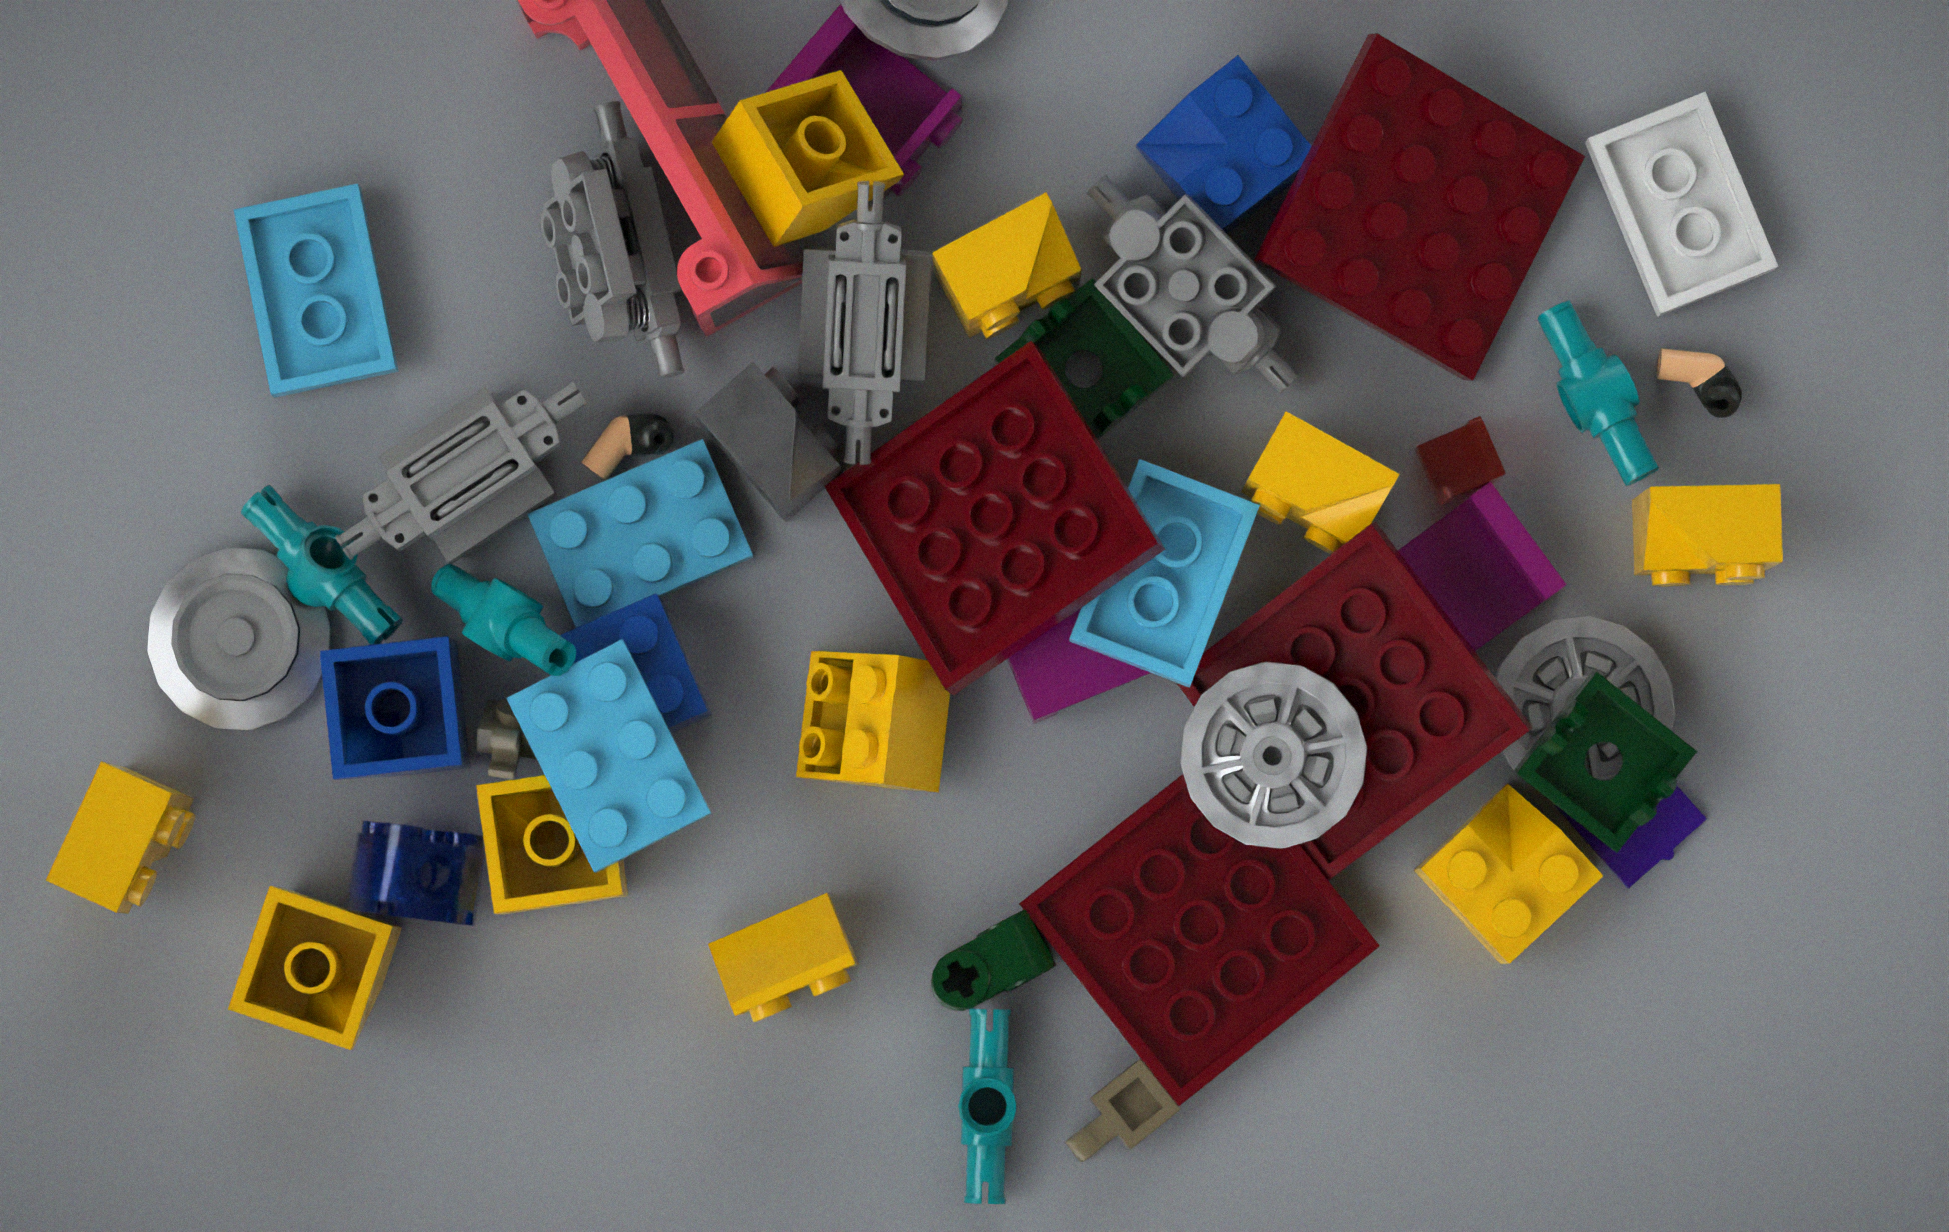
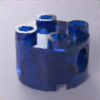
(416, 873)

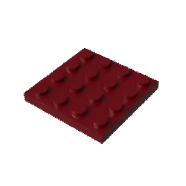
(1419, 207)
(994, 518)
(1401, 664)
(1195, 937)

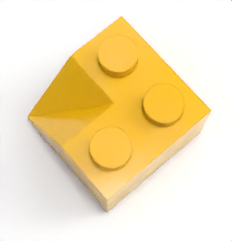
(802, 155)
(1007, 268)
(1317, 484)
(1707, 531)
(118, 835)
(534, 851)
(1508, 874)
(314, 967)

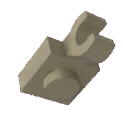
(503, 737)
(1128, 1108)

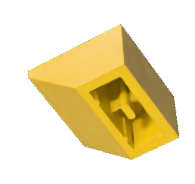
(873, 721)
(783, 956)

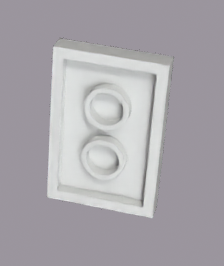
(1681, 204)

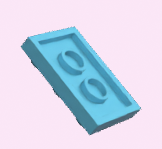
(316, 290)
(641, 534)
(1170, 604)
(609, 756)

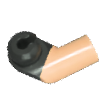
(1706, 375)
(628, 436)

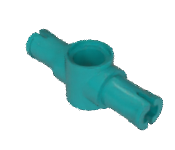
(1598, 393)
(337, 585)
(503, 620)
(987, 1142)

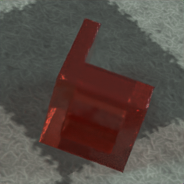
(1460, 461)

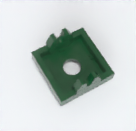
(1095, 325)
(1648, 771)

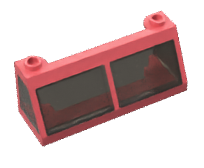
(679, 116)

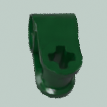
(1000, 957)

